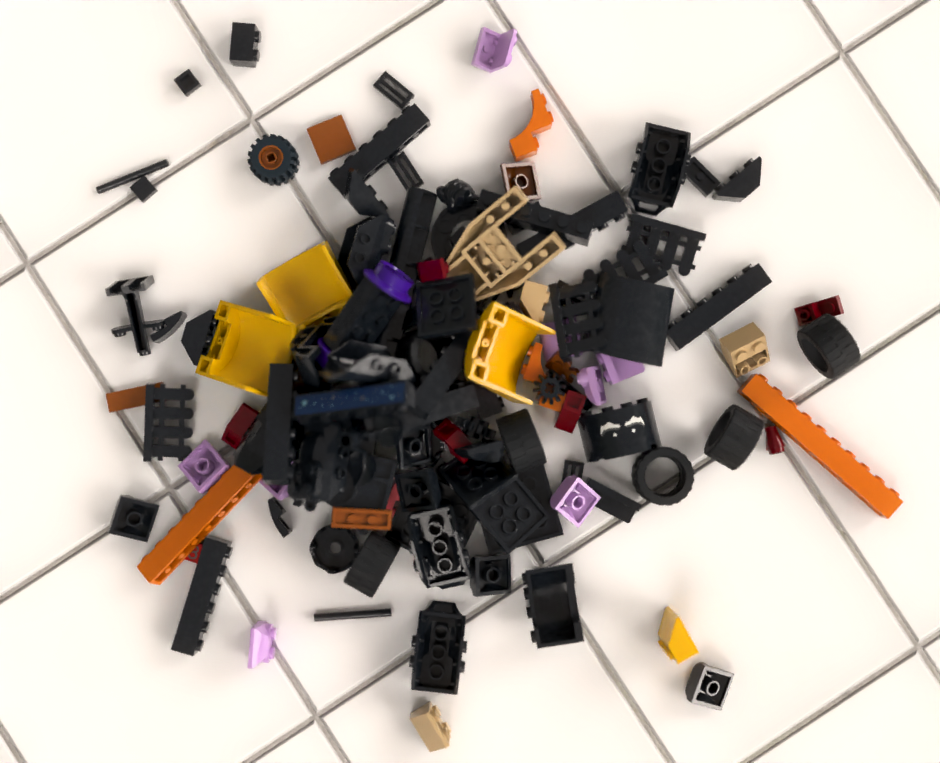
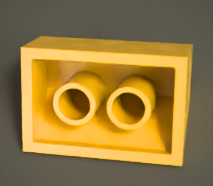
(675, 638)

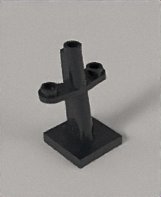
(130, 291)

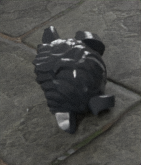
(456, 194)

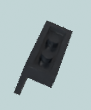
(614, 502)

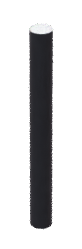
(132, 176)
(352, 615)

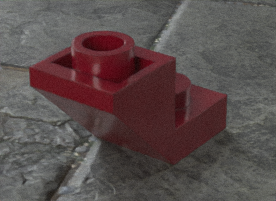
(432, 269)
(809, 312)
(570, 411)
(236, 428)
(452, 436)

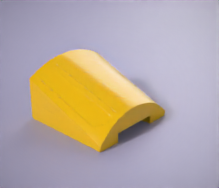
(307, 287)
(246, 346)
(499, 349)

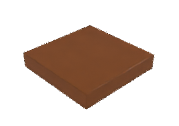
(331, 139)

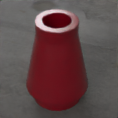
(774, 442)

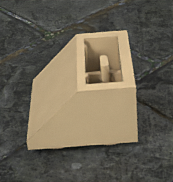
(532, 300)
(745, 349)
(431, 727)

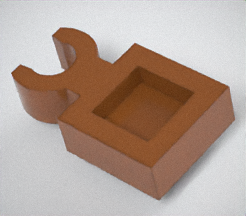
(560, 367)

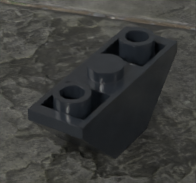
(741, 183)
(362, 196)
(199, 335)

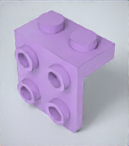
(494, 49)
(618, 369)

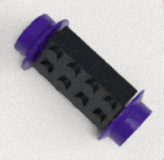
(367, 308)

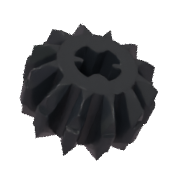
(555, 389)

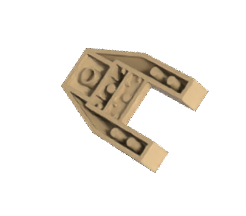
(491, 255)

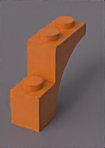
(525, 144)
(533, 370)

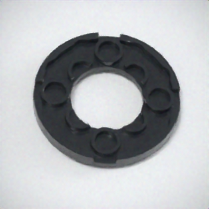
(447, 222)

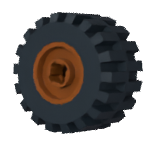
(273, 160)

